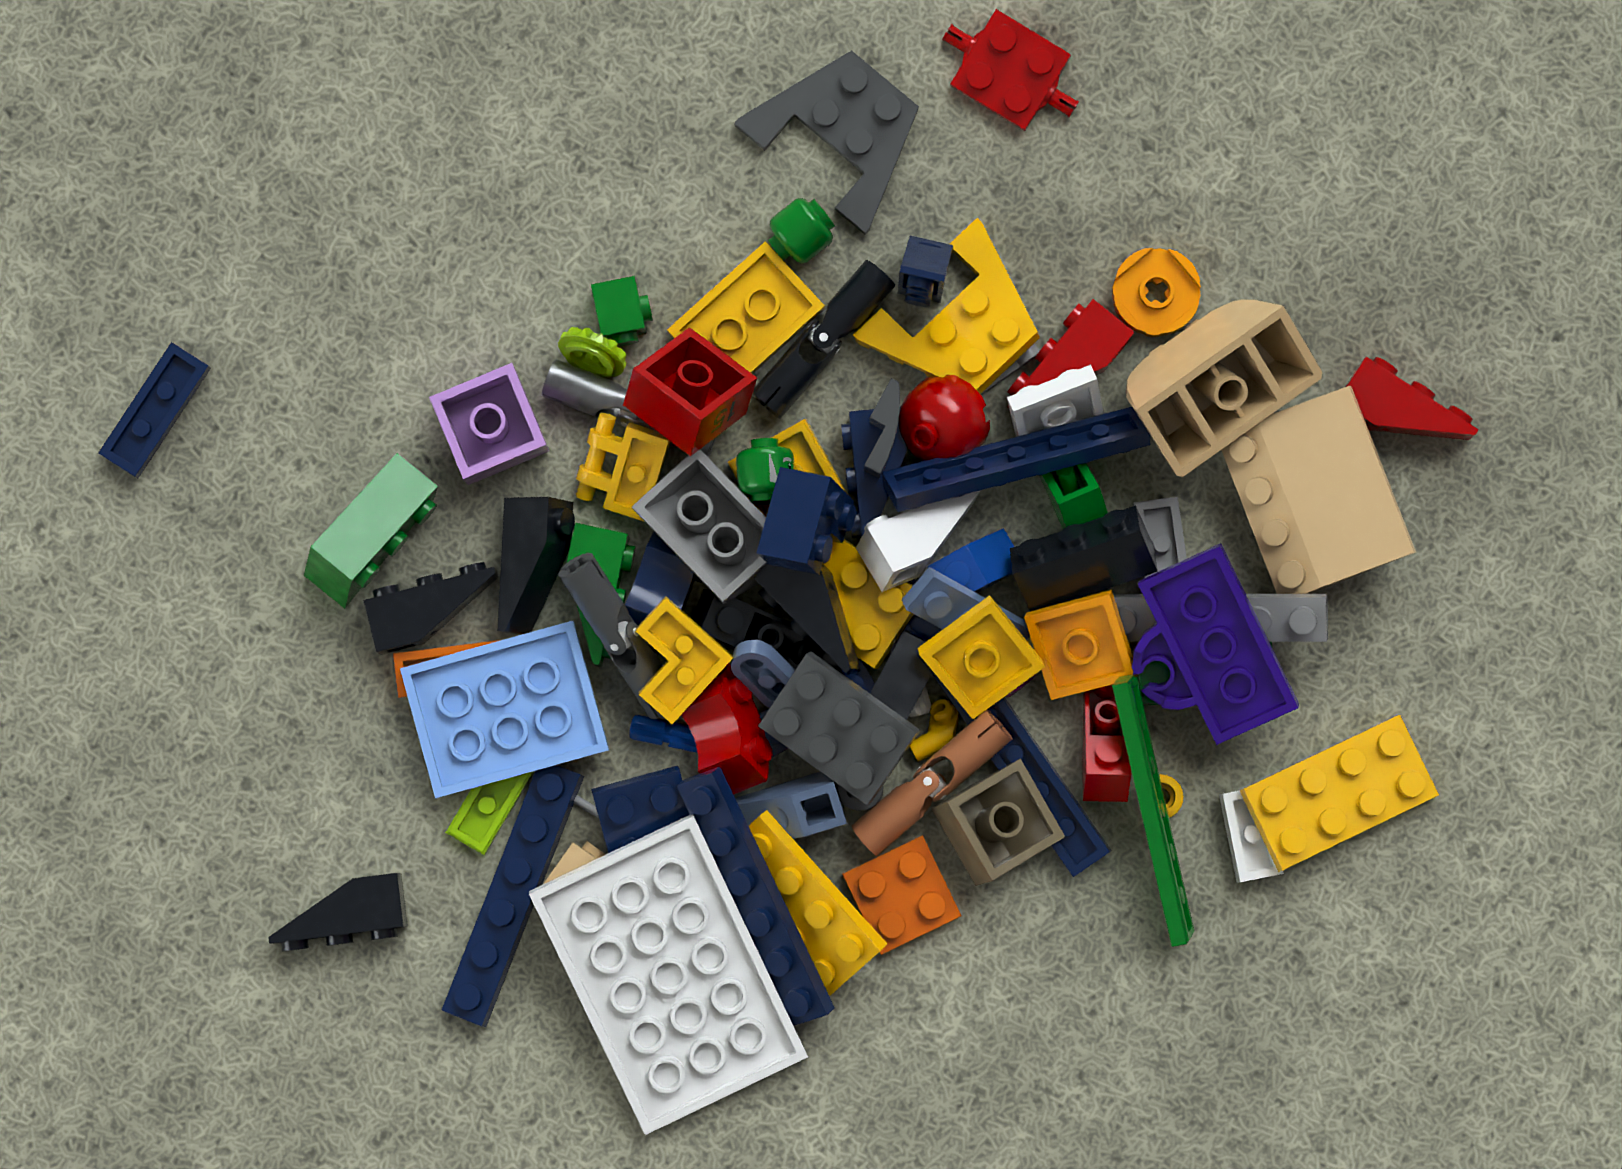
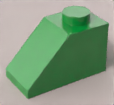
(1074, 495)

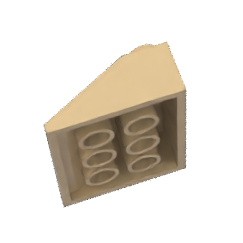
(1317, 494)

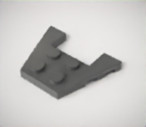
(854, 115)

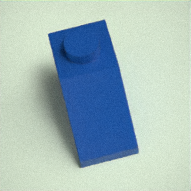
(979, 562)

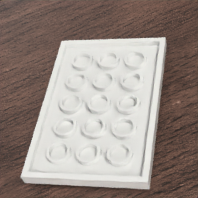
(668, 974)

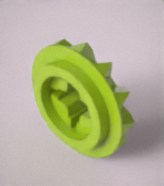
(592, 352)

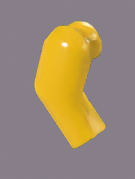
(941, 730)

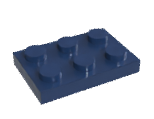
(639, 806)

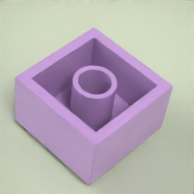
(489, 424)

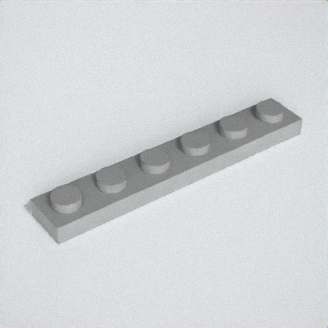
(1280, 615)

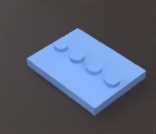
(504, 709)

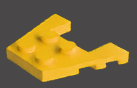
(974, 333)

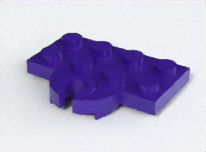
(1211, 647)

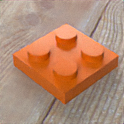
(902, 893)

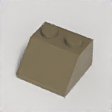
(998, 823)

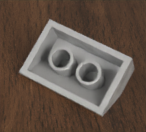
(707, 525)

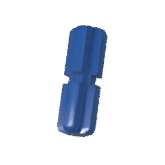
(657, 731)

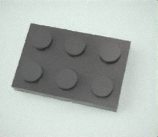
(839, 728)

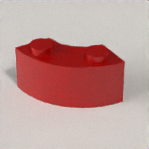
(728, 732)

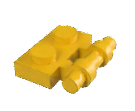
(636, 468)

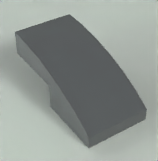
(884, 417)

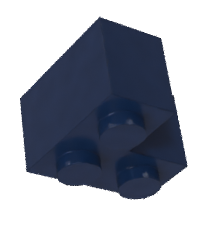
(804, 521)

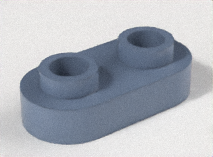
(761, 669)

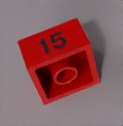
(689, 391)

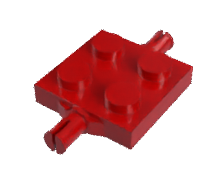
(1010, 70)

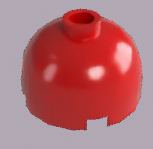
(943, 418)

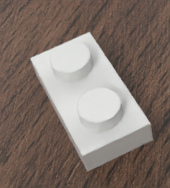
(1246, 845)

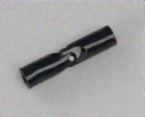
(844, 315)

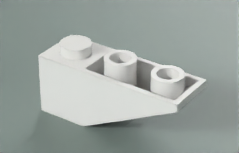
(905, 544)

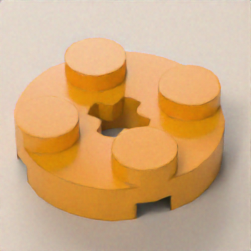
(1157, 266)

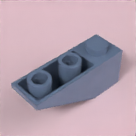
(799, 805)

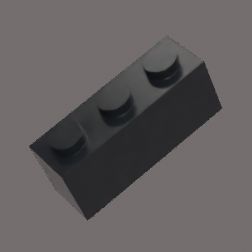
(1083, 559)

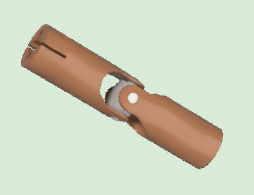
(912, 799)

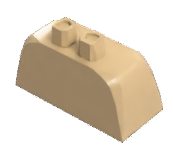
(1220, 380)

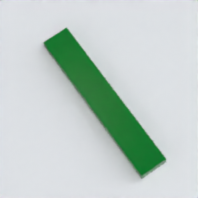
(1153, 809)

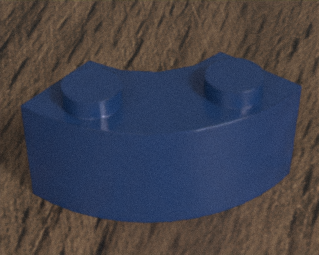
(659, 576)

